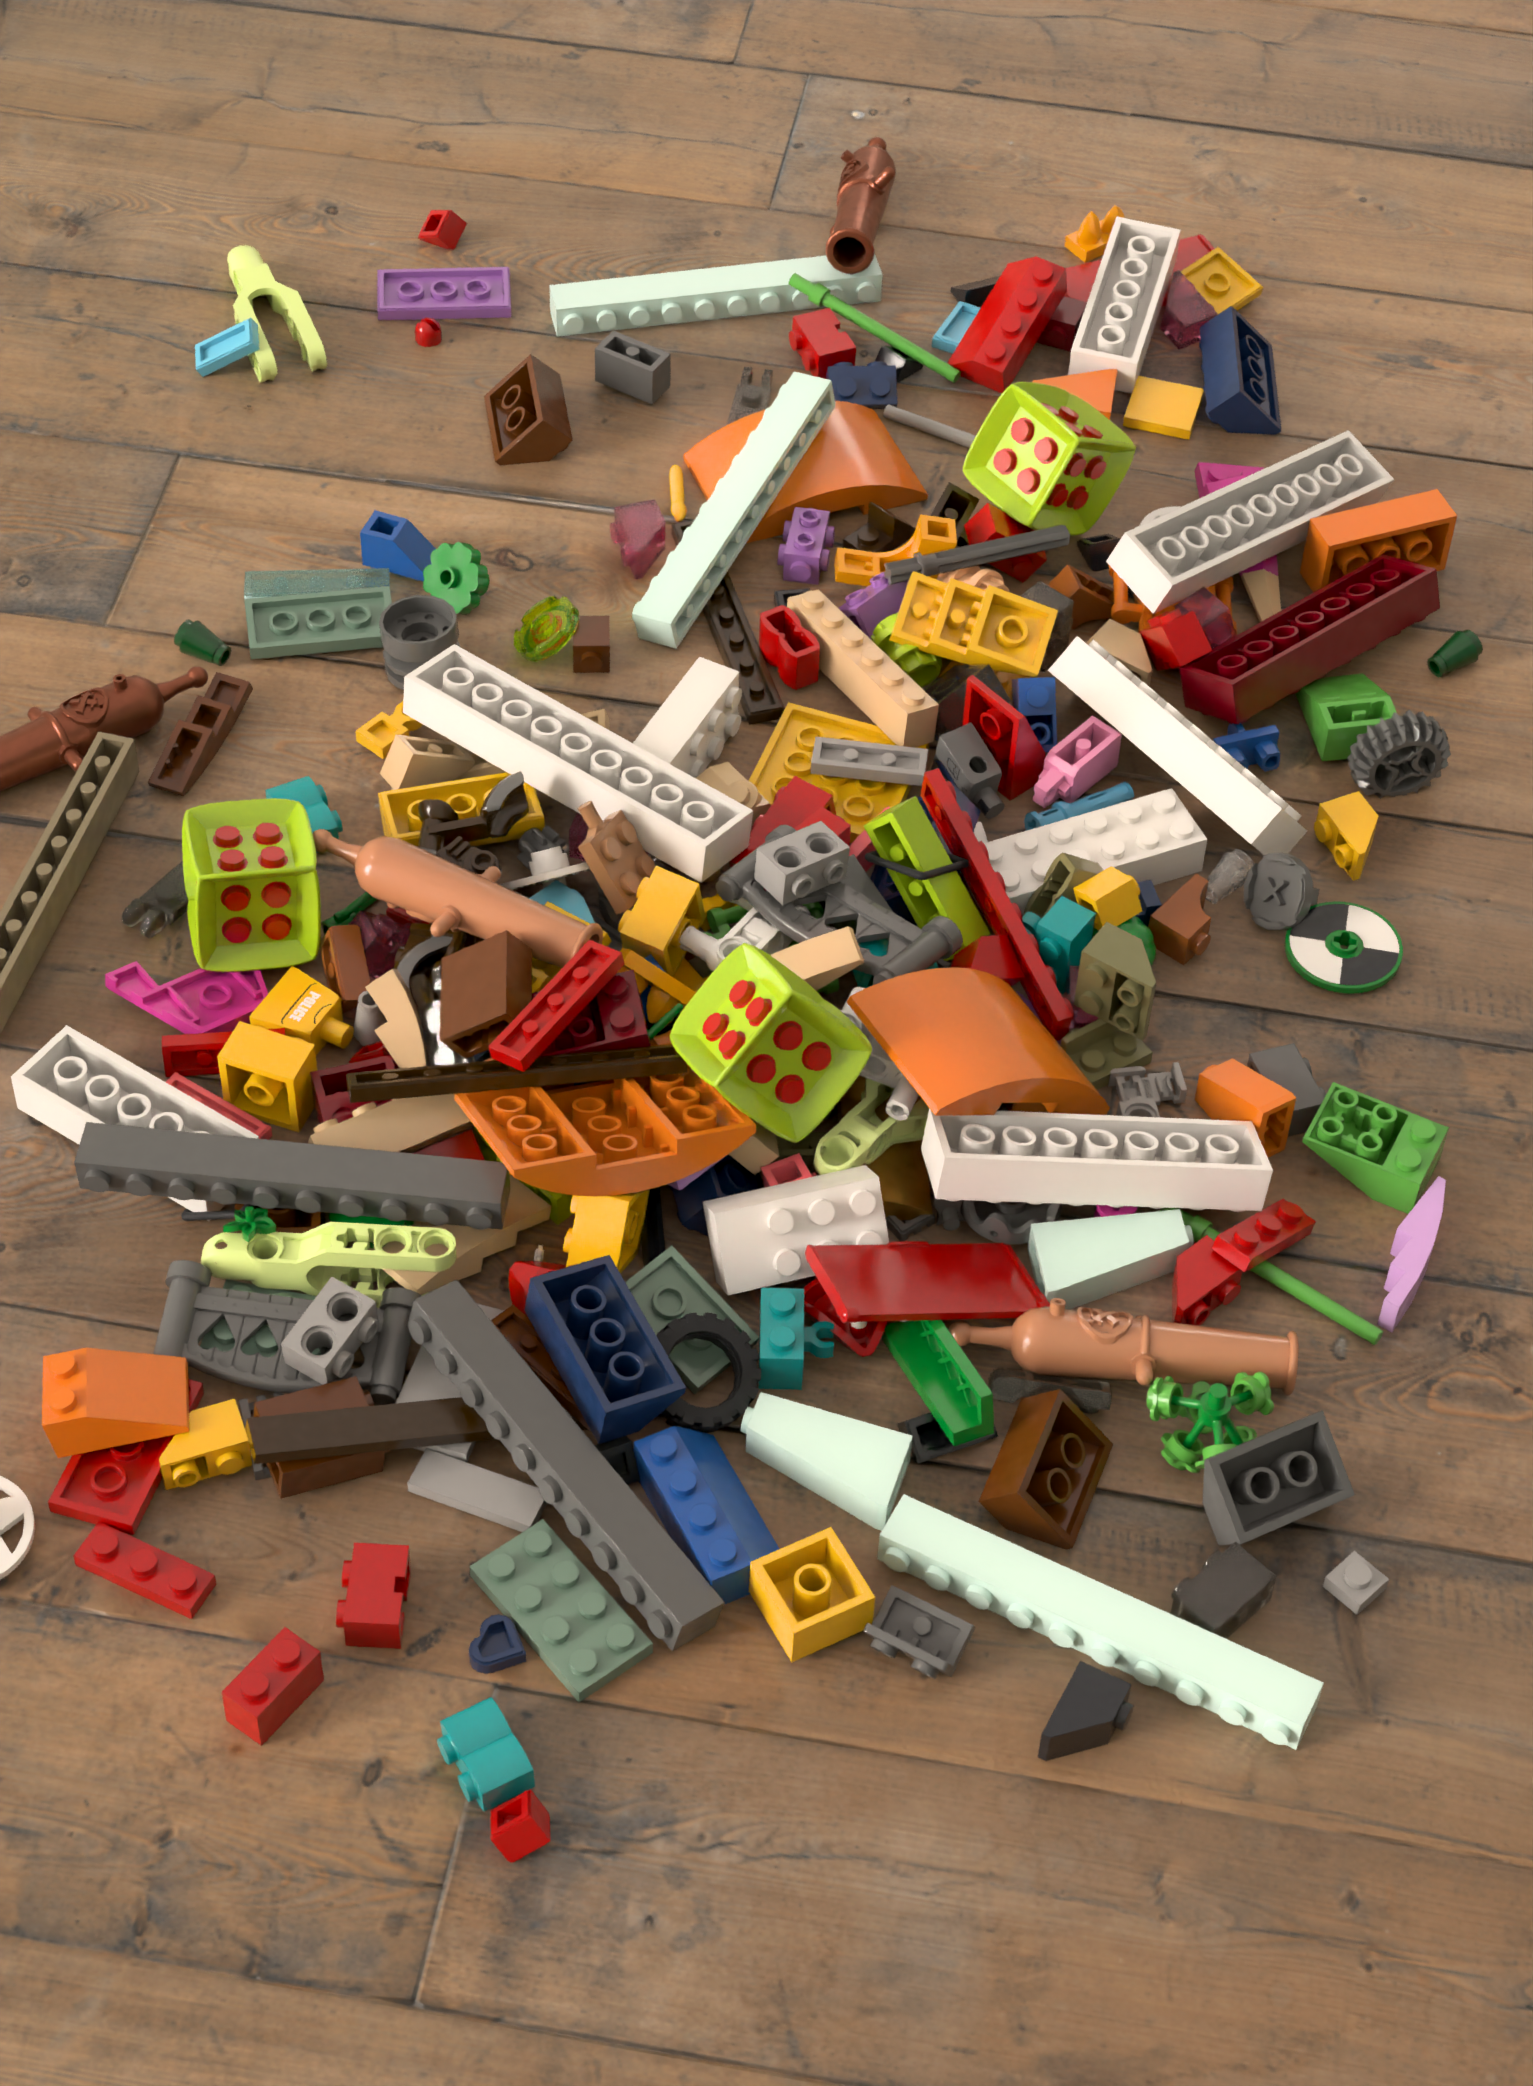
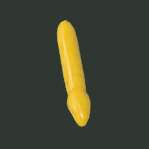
(678, 507)

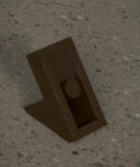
(881, 533)

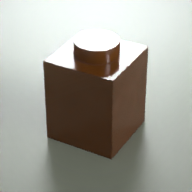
(592, 645)

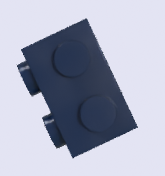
(864, 385)

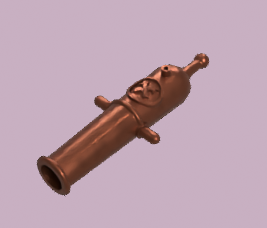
(860, 205)
(64, 735)

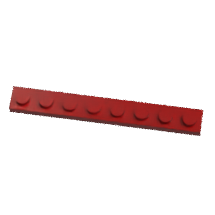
(991, 896)

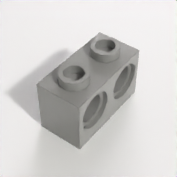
(801, 862)
(320, 1328)

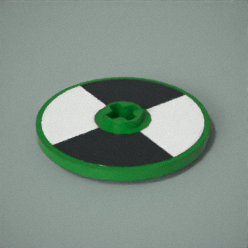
(1371, 952)

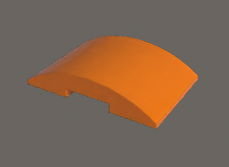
(843, 467)
(972, 1044)
(608, 1132)

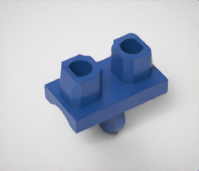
(1252, 746)

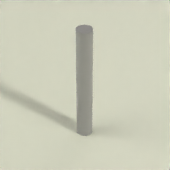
(928, 425)

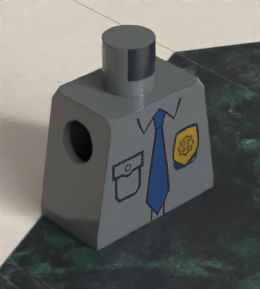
(971, 767)

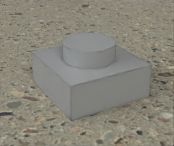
(1355, 1582)

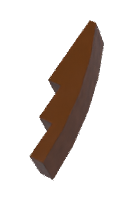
(200, 735)

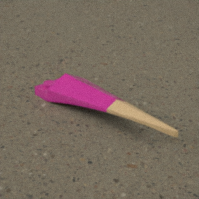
(1262, 578)

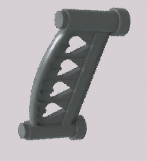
(908, 947)
(196, 1308)

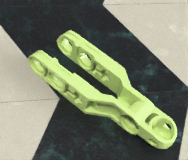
(254, 279)
(863, 1136)
(313, 1257)

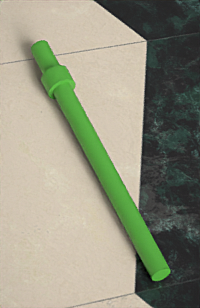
(821, 297)
(1293, 1286)

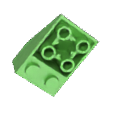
(1341, 709)
(1376, 1145)

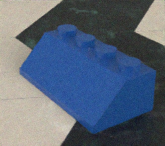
(703, 1507)

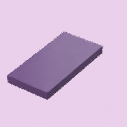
(443, 293)

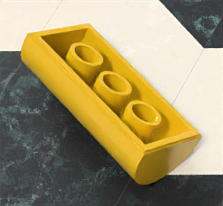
(464, 796)

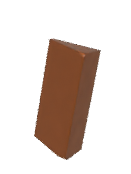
(345, 963)

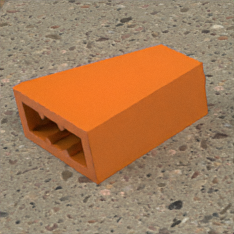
(1093, 387)
(1242, 1094)

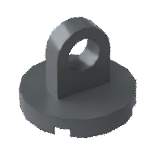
(1279, 891)

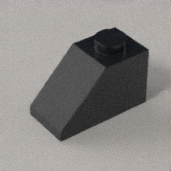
(1086, 1713)

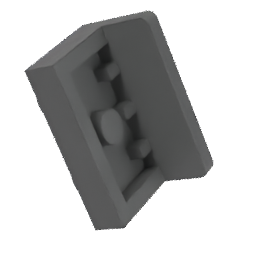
(919, 1631)

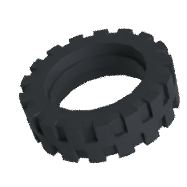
(743, 1362)

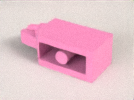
(1078, 762)

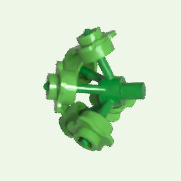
(1209, 1411)

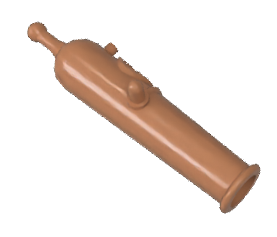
(458, 898)
(1135, 1349)

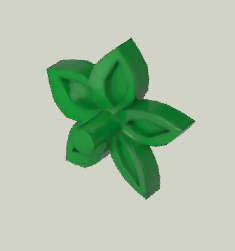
(251, 1222)

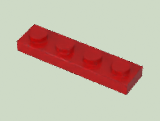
(556, 1005)

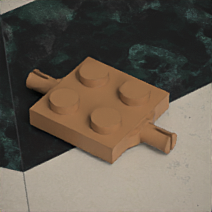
(614, 856)

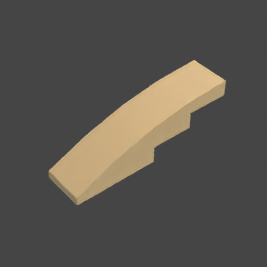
(823, 957)

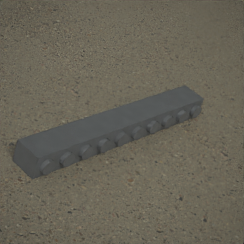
(293, 1175)
(565, 1466)

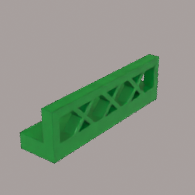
(942, 1378)

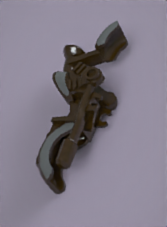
(449, 838)

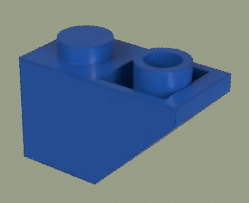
(395, 545)
(1037, 702)

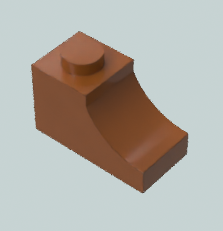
(1090, 596)
(1180, 924)

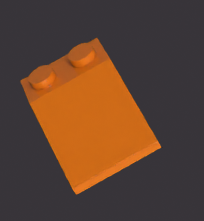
(112, 1399)

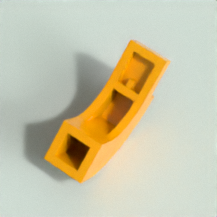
(930, 536)

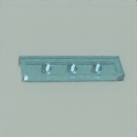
(293, 582)

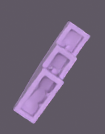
(1412, 1254)

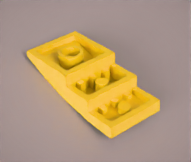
(974, 624)

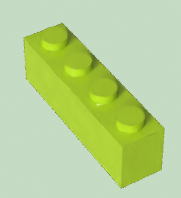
(908, 838)

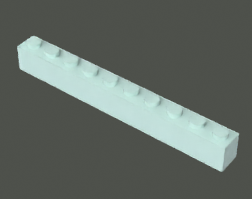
(702, 295)
(733, 510)
(1100, 1622)

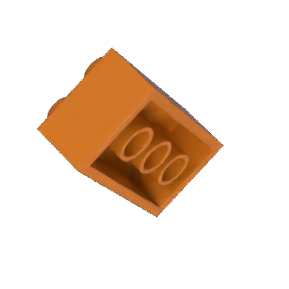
(1405, 528)

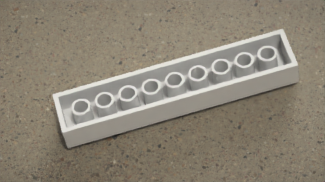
(1246, 521)
(577, 760)

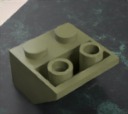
(1116, 981)

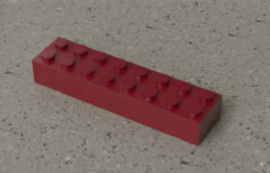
(1309, 639)

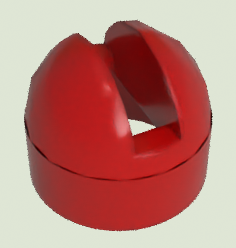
(428, 332)

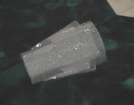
(1228, 875)

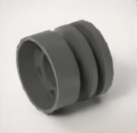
(414, 633)

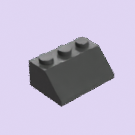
(1273, 1480)

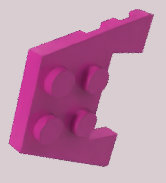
(194, 1002)

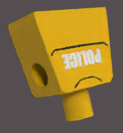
(304, 1010)

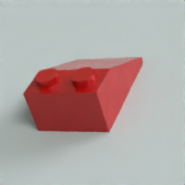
(1006, 736)

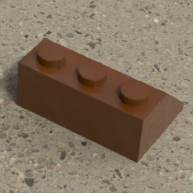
(528, 415)
(1046, 1470)

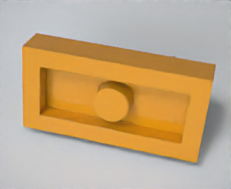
(1092, 235)
(665, 989)

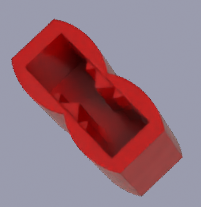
(789, 647)

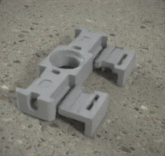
(1142, 1093)

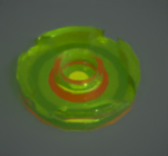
(546, 628)

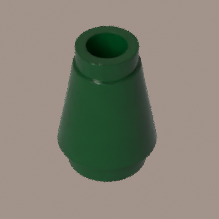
(200, 642)
(1455, 653)

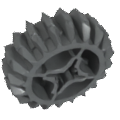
(1399, 755)

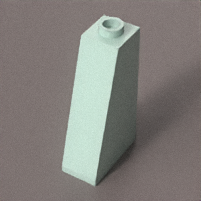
(1105, 1254)
(830, 1454)

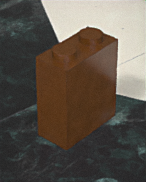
(483, 992)
(314, 1473)

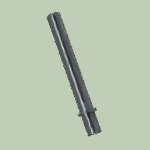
(977, 554)

